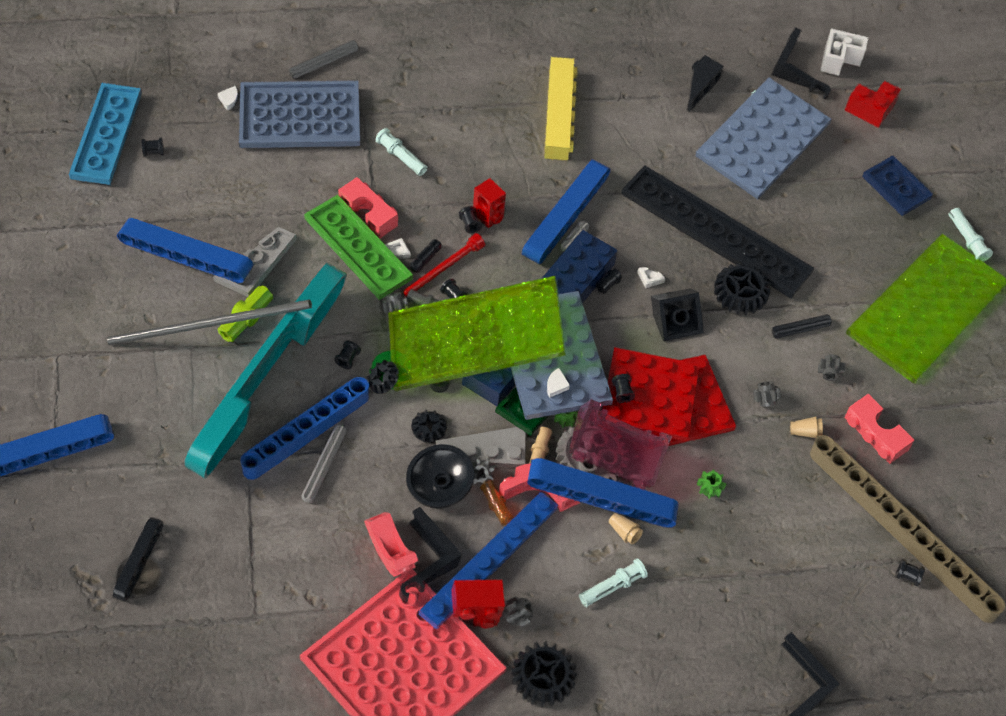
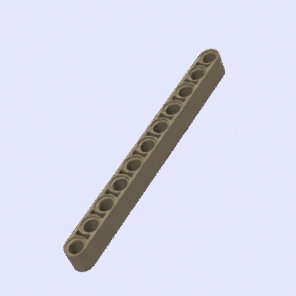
(909, 537)

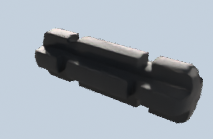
(425, 255)

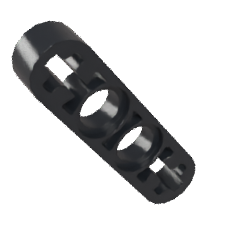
(137, 559)

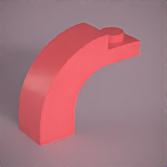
(513, 486)
(389, 544)

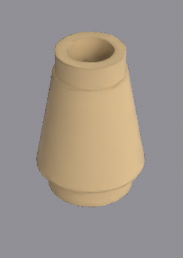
(807, 427)
(626, 528)

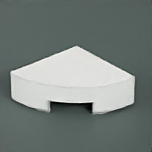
(228, 97)
(399, 249)
(649, 277)
(556, 383)

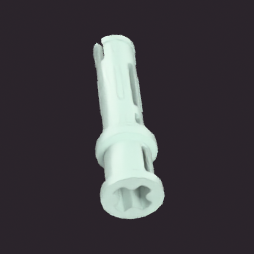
(396, 147)
(974, 241)
(622, 578)

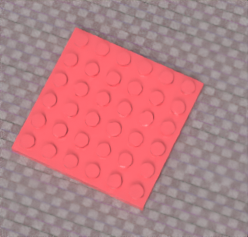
(397, 663)

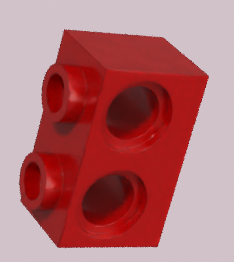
(489, 203)

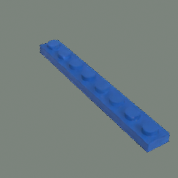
(491, 556)

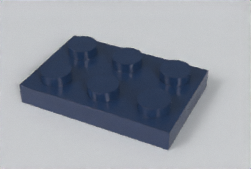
(897, 185)

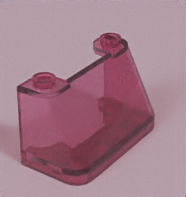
(617, 446)

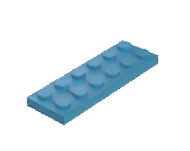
(105, 134)

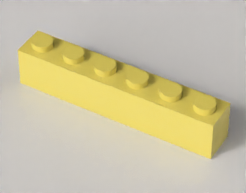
(560, 109)

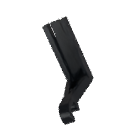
(792, 73)
(446, 551)
(815, 670)

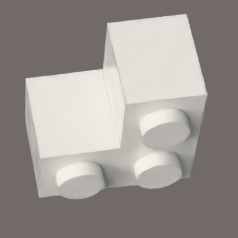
(843, 48)

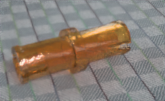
(496, 502)

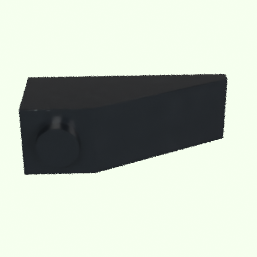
(705, 76)

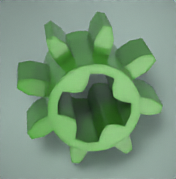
(566, 419)
(711, 484)

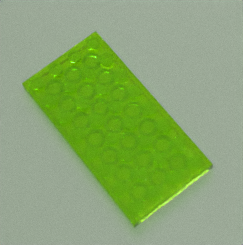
(927, 308)
(476, 333)

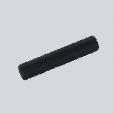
(801, 326)

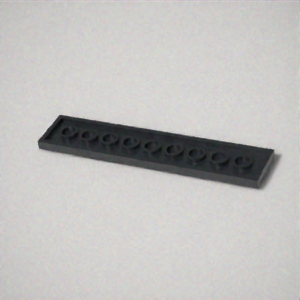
(717, 230)

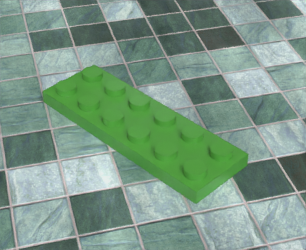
(358, 247)

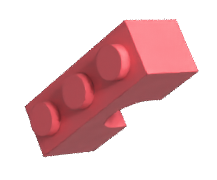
(381, 216)
(888, 442)

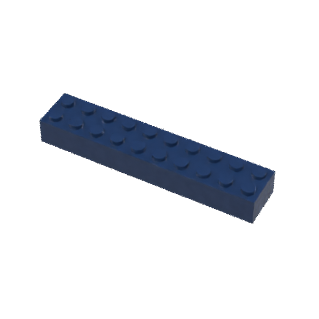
(578, 270)

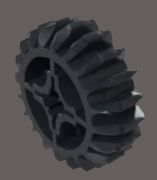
(733, 279)
(552, 690)

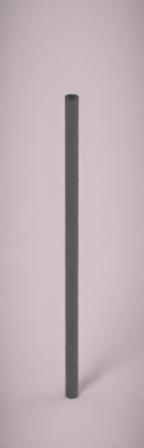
(209, 322)

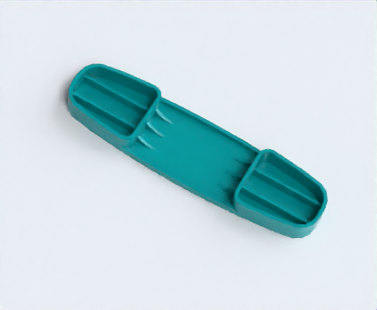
(233, 411)

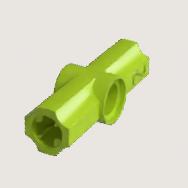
(257, 299)

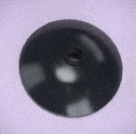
(440, 464)

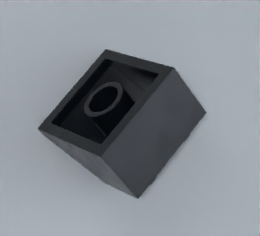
(678, 314)

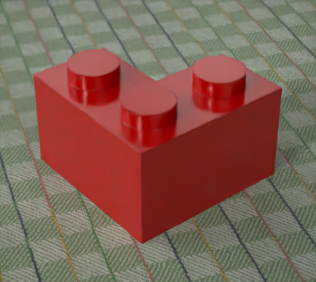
(873, 105)
(478, 600)

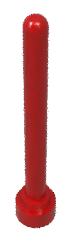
(474, 243)

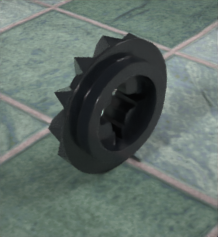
(390, 377)
(422, 432)

